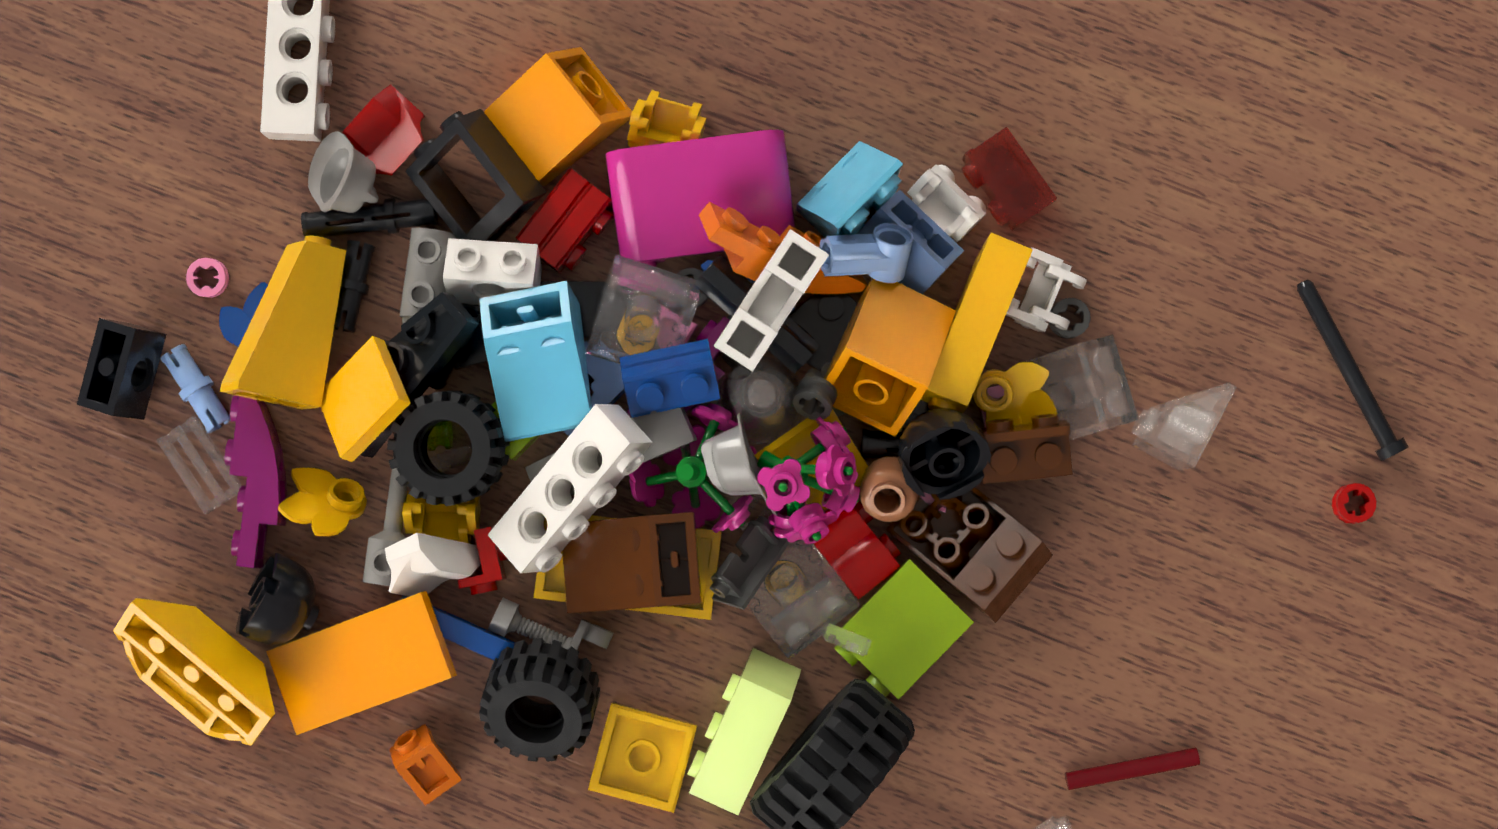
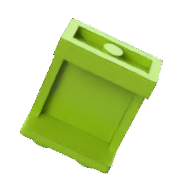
(908, 628)

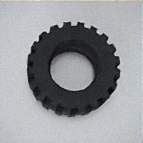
(834, 762)

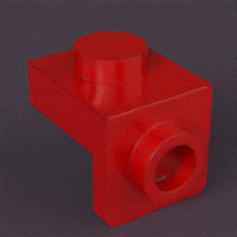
(491, 562)

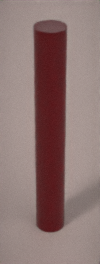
(1132, 768)

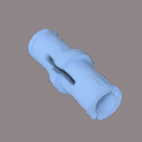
(196, 388)

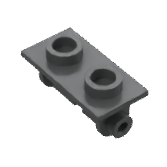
(742, 576)

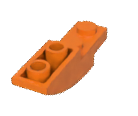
(752, 248)

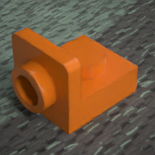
(423, 764)

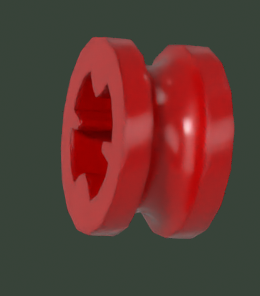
(1341, 497)

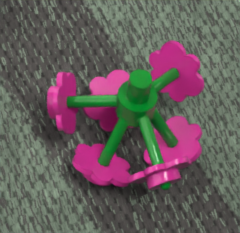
(698, 493)

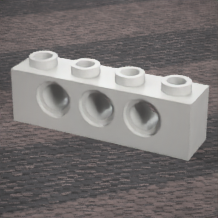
(309, 117)
(521, 529)

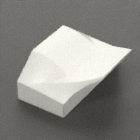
(427, 561)

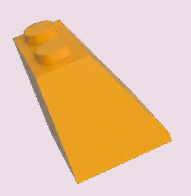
(558, 112)
(888, 354)

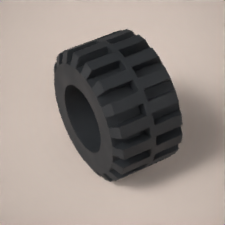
(411, 453)
(535, 727)

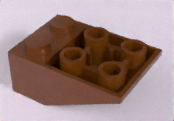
(974, 548)
(633, 564)

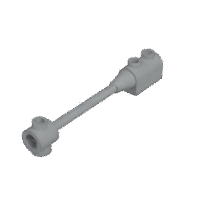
(421, 285)

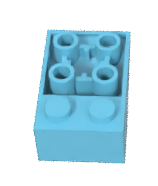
(850, 190)
(536, 359)

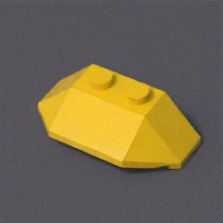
(197, 668)

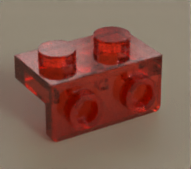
(1007, 179)

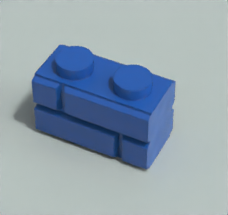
(669, 378)

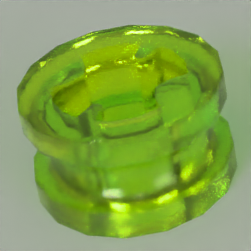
(441, 435)

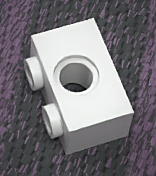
(489, 268)

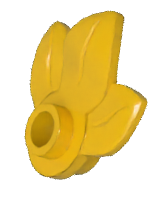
(1021, 393)
(323, 501)

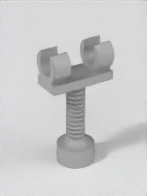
(509, 619)

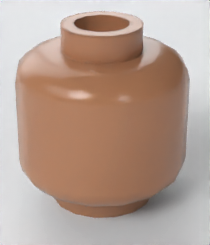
(885, 491)

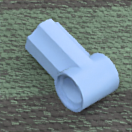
(879, 254)

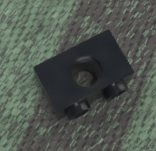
(121, 369)

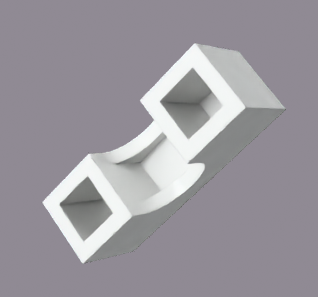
(771, 300)

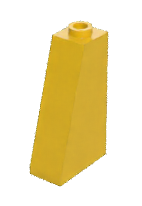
(977, 322)
(292, 329)

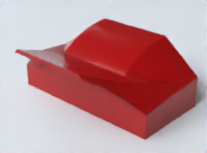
(386, 130)

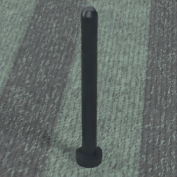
(1350, 371)

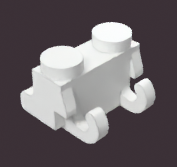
(946, 202)
(1042, 292)

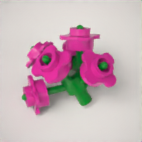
(788, 478)

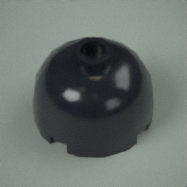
(943, 453)
(279, 603)

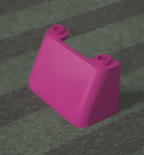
(667, 185)

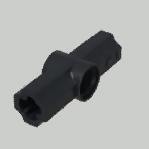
(728, 289)

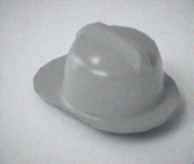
(341, 176)
(732, 463)

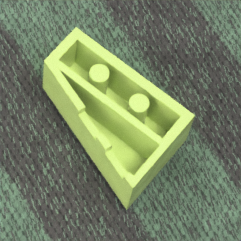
(744, 731)

